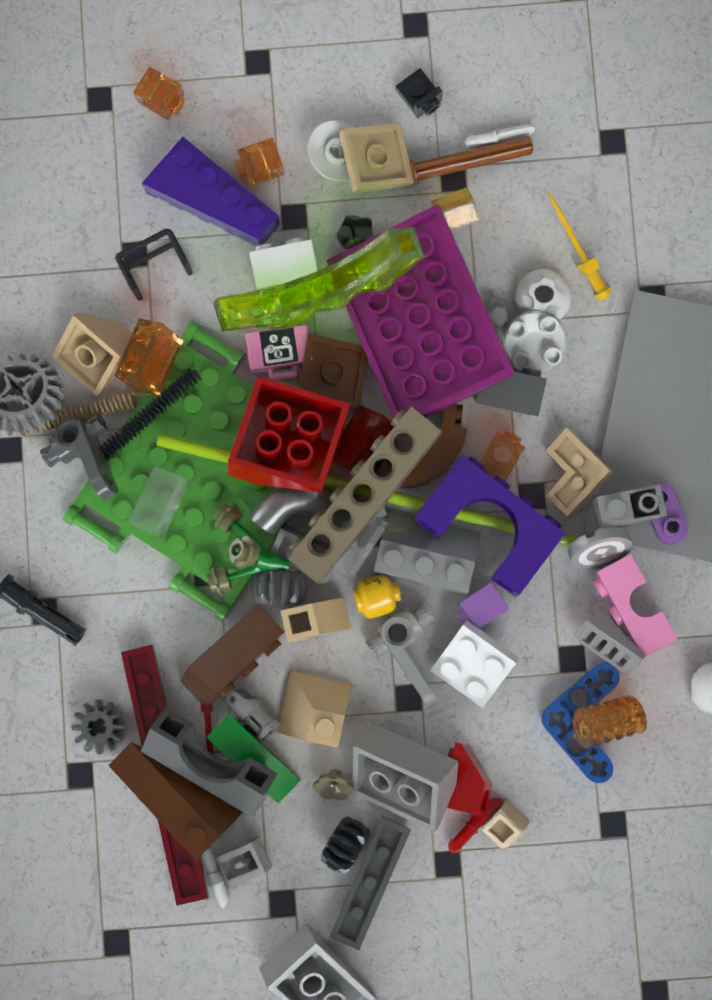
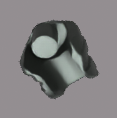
(354, 231)

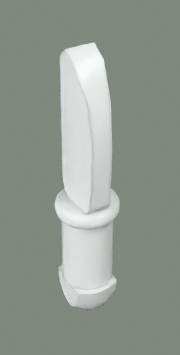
(499, 136)

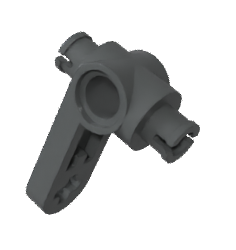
(80, 440)

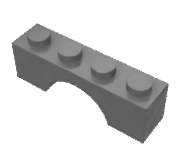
(176, 746)

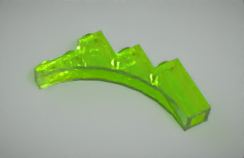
(328, 289)

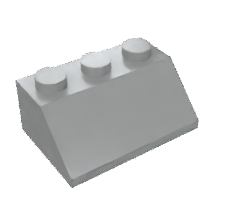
(420, 558)
(403, 776)

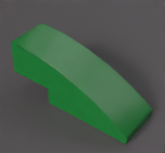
(239, 744)

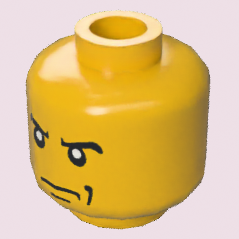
(376, 596)

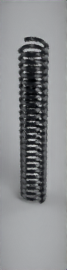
(149, 412)

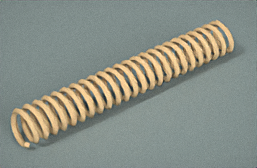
(132, 404)

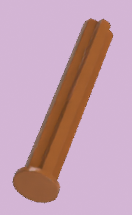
(471, 158)

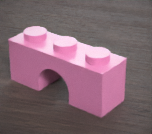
(617, 584)

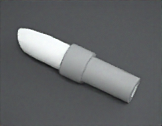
(215, 877)

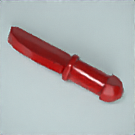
(476, 822)

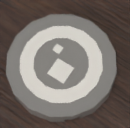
(600, 550)

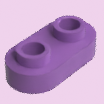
(674, 514)

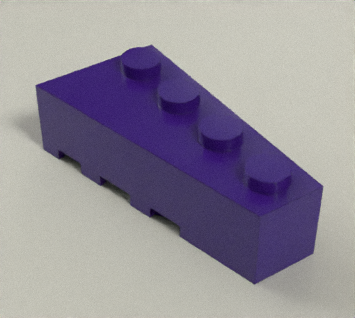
(204, 189)

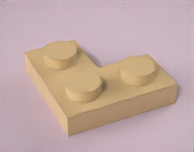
(583, 472)

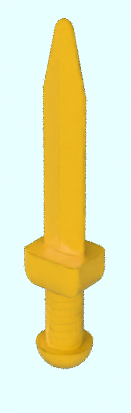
(588, 266)

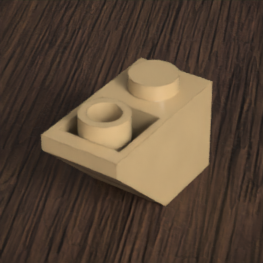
(315, 619)

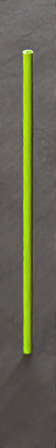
(363, 490)

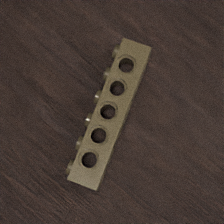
(424, 436)

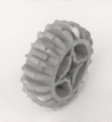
(34, 380)

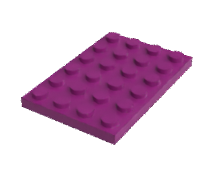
(430, 327)

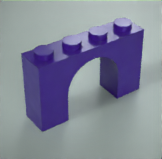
(534, 533)

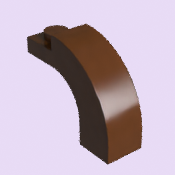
(441, 454)

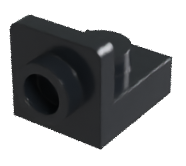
(420, 93)

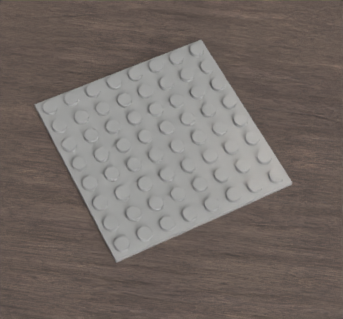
(663, 418)

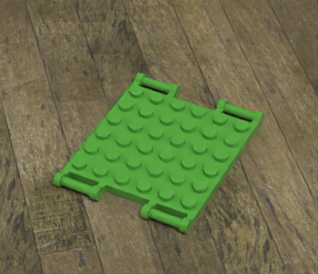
(204, 415)

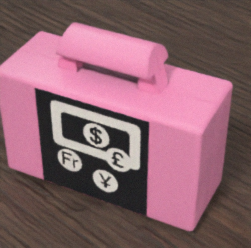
(277, 350)

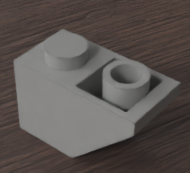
(629, 507)

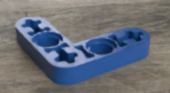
(565, 705)

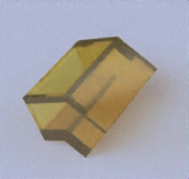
(458, 208)

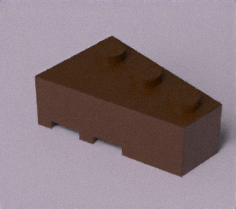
(232, 655)

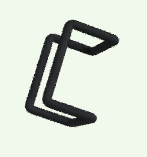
(125, 268)

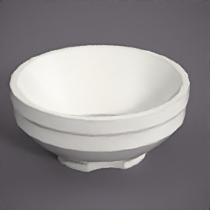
(525, 298)

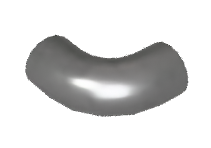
(285, 502)

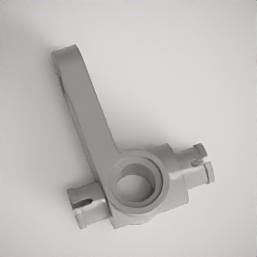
(413, 623)

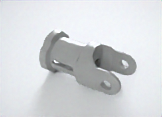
(250, 711)

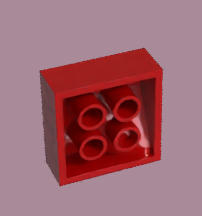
(287, 437)

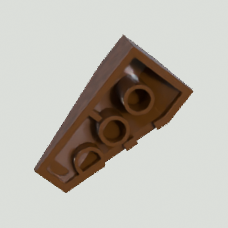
(181, 806)

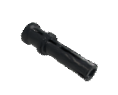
(28, 603)

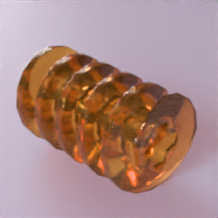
(608, 721)

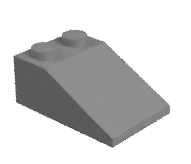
(311, 971)

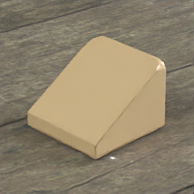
(505, 825)

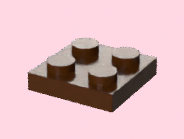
(335, 369)

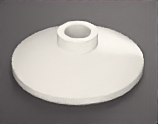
(321, 142)

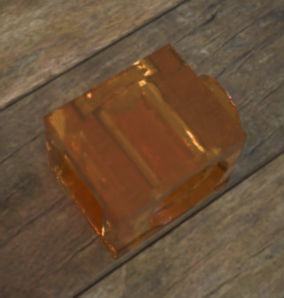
(159, 94)
(259, 162)
(497, 468)

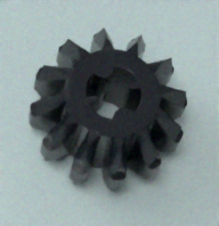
(345, 845)

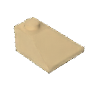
(92, 350)
(314, 708)

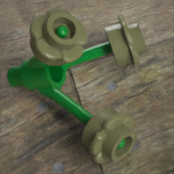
(242, 552)

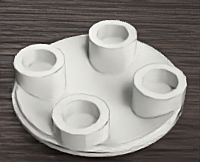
(535, 341)

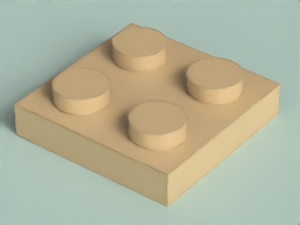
(376, 157)

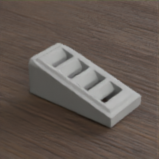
(601, 637)

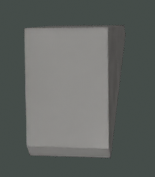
(244, 862)

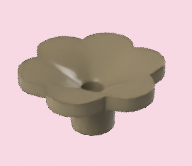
(333, 785)

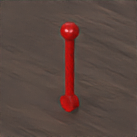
(207, 718)

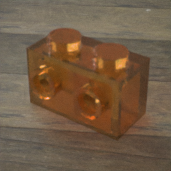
(148, 357)

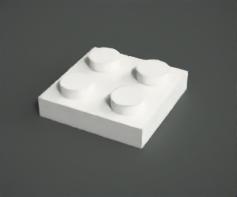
(474, 664)

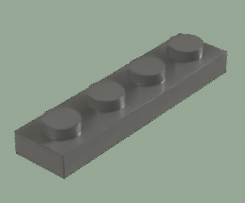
(370, 883)

